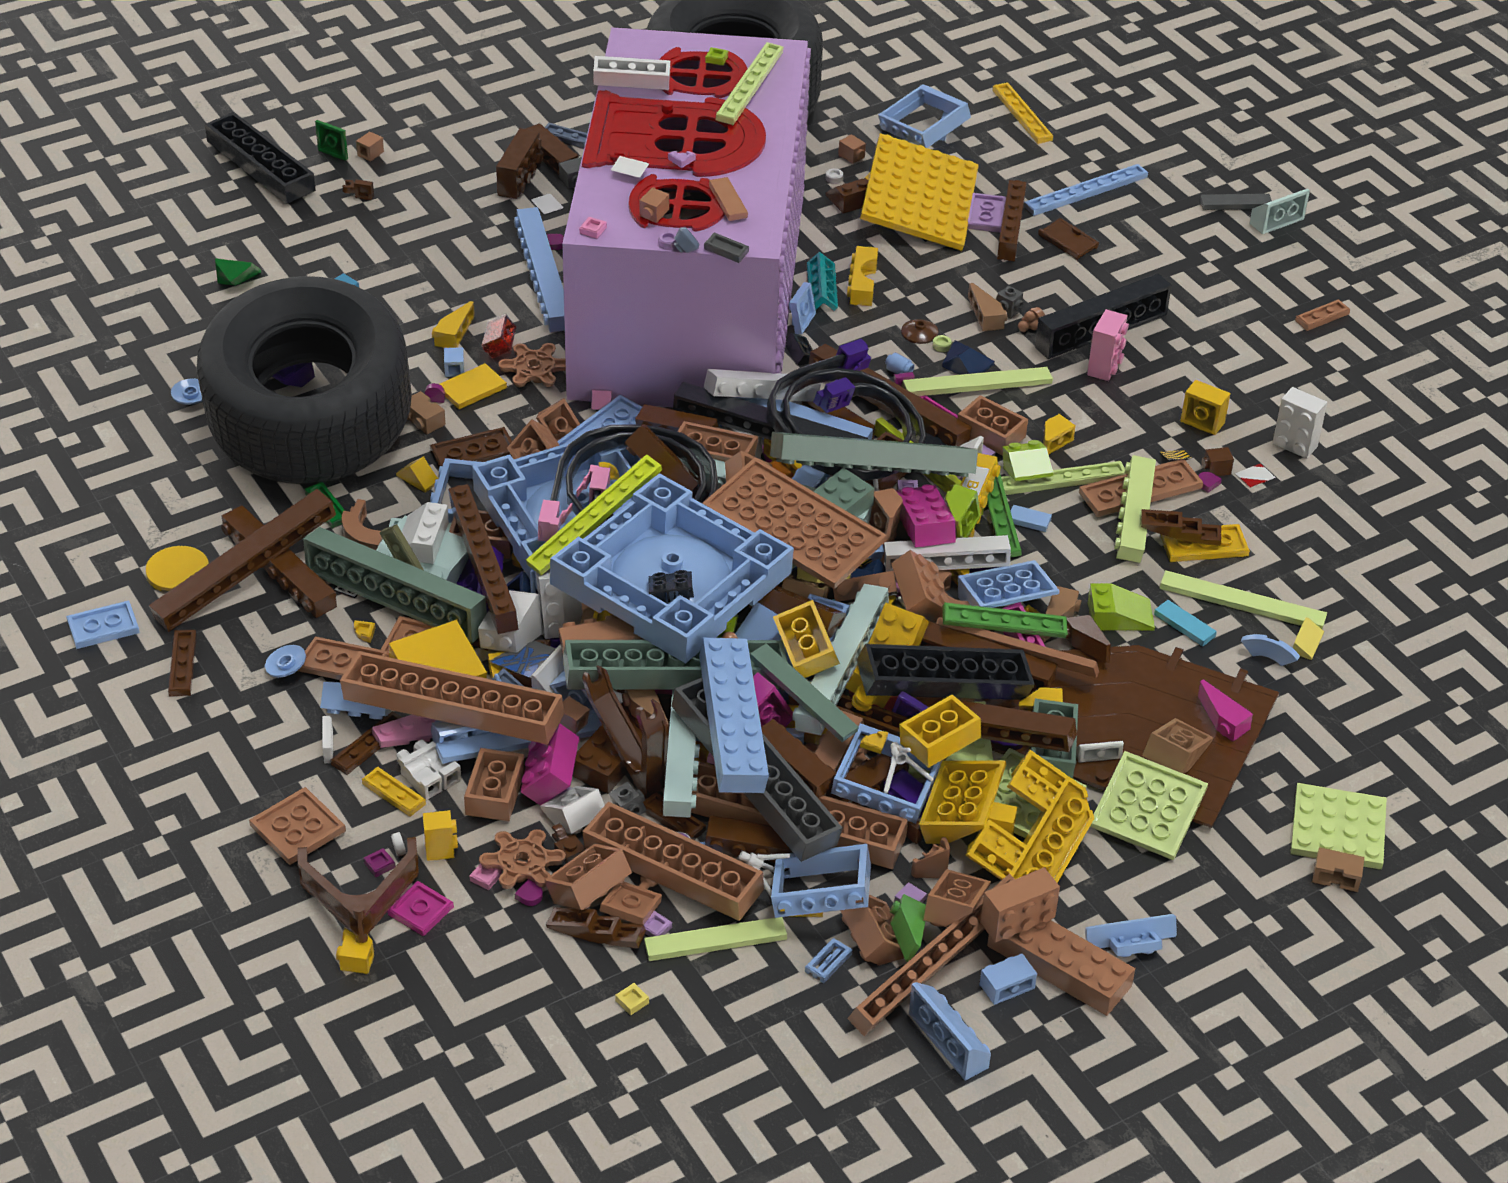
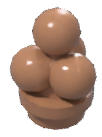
(1030, 319)

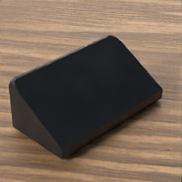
(798, 348)

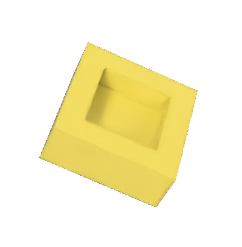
(632, 999)

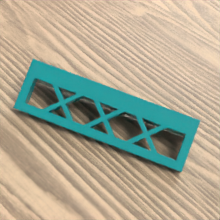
(823, 281)

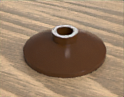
(919, 331)

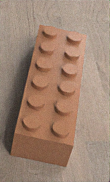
(1071, 964)

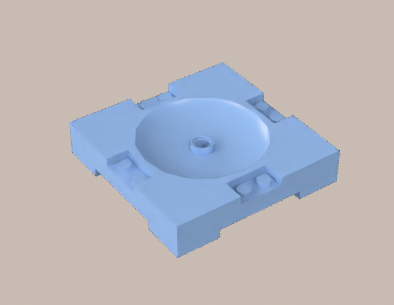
(516, 488)
(669, 533)

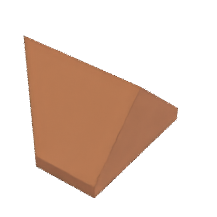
(934, 863)

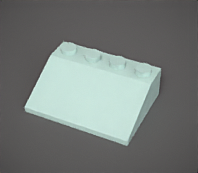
(449, 560)

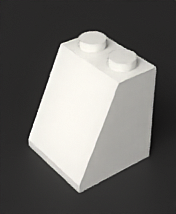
(529, 625)

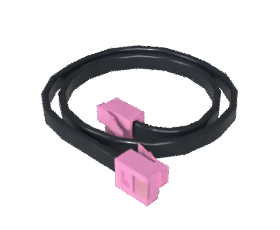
(599, 477)

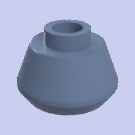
(685, 241)

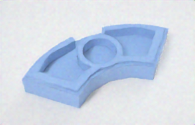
(1264, 646)

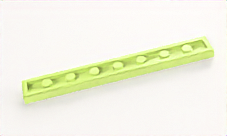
(749, 83)
(978, 381)
(1065, 478)
(1240, 599)

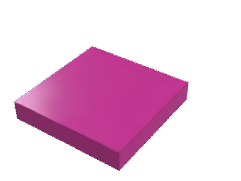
(420, 908)

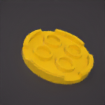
(173, 566)

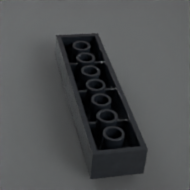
(260, 157)
(1075, 324)
(944, 672)

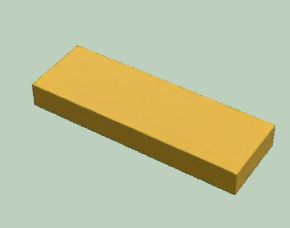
(393, 791)

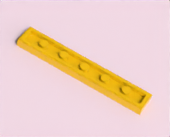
(1022, 113)

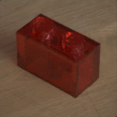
(499, 336)

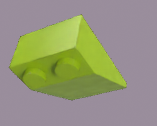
(1119, 608)

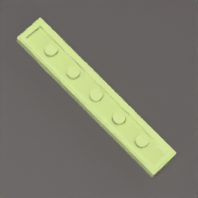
(715, 938)

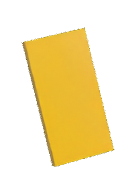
(1232, 545)

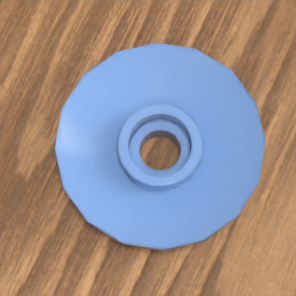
(187, 392)
(285, 661)

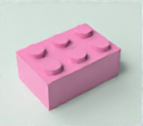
(1107, 345)

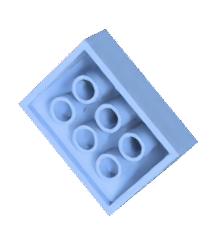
(1005, 585)

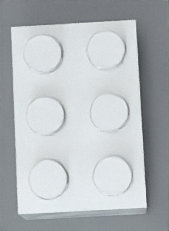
(1299, 422)

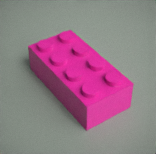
(926, 516)

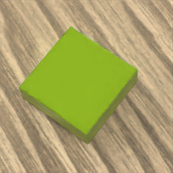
(716, 56)

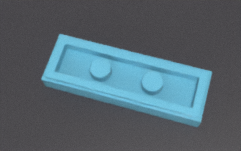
(1185, 622)

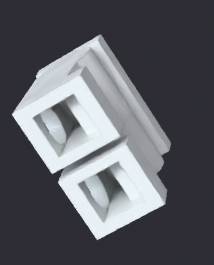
(425, 769)

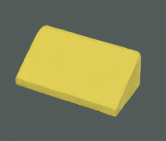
(1308, 639)

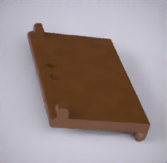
(1068, 238)

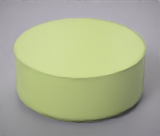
(942, 343)

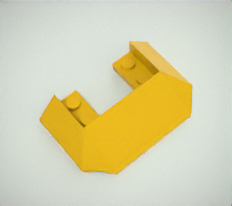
(1054, 834)

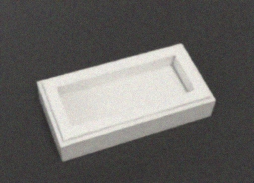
(327, 739)

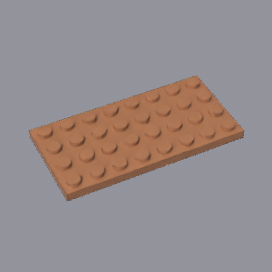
(823, 535)

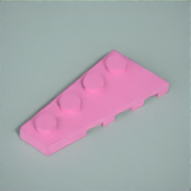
(403, 731)

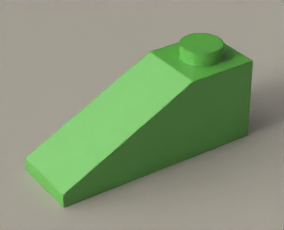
(908, 924)

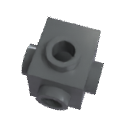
(1011, 300)
(628, 798)

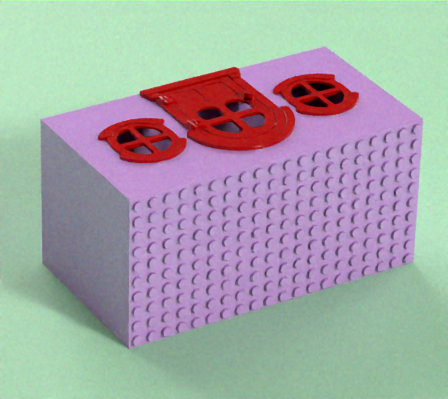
(660, 316)

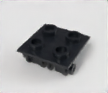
(677, 581)

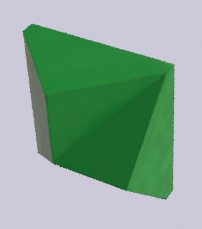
(331, 140)
(234, 272)

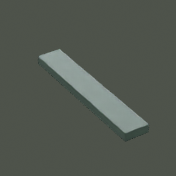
(804, 692)

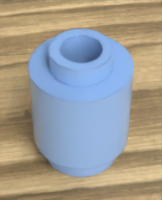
(899, 364)

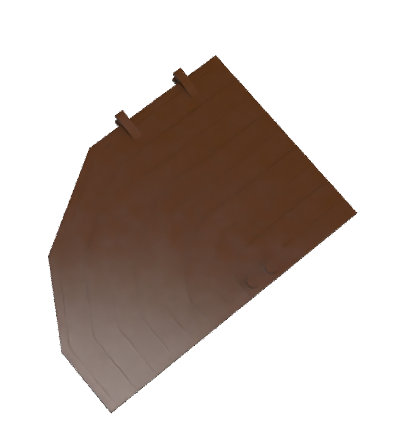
(1144, 692)

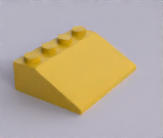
(960, 799)

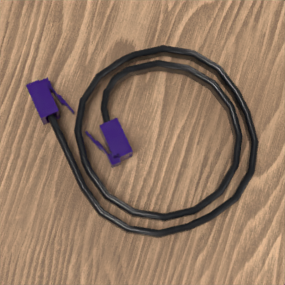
(844, 371)

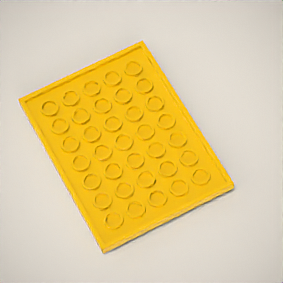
(920, 191)

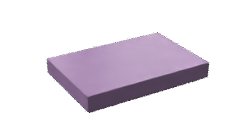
(986, 212)

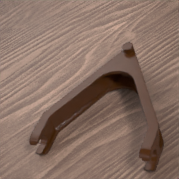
(644, 759)
(362, 911)

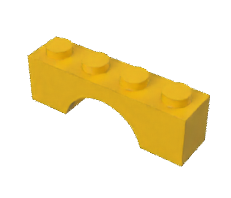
(861, 288)

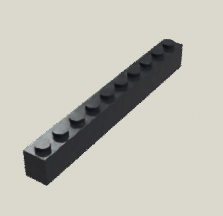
(743, 414)

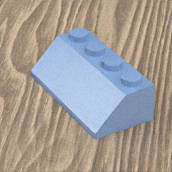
(948, 1031)

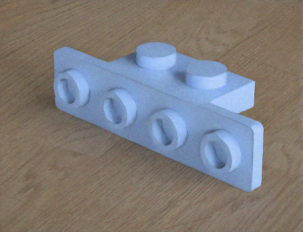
(1133, 936)

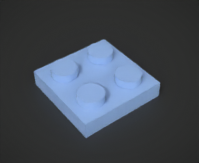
(802, 308)

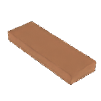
(728, 198)
(1322, 315)

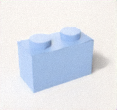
(1008, 978)

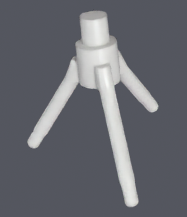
(900, 756)
(757, 862)

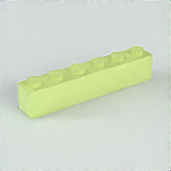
(1136, 497)

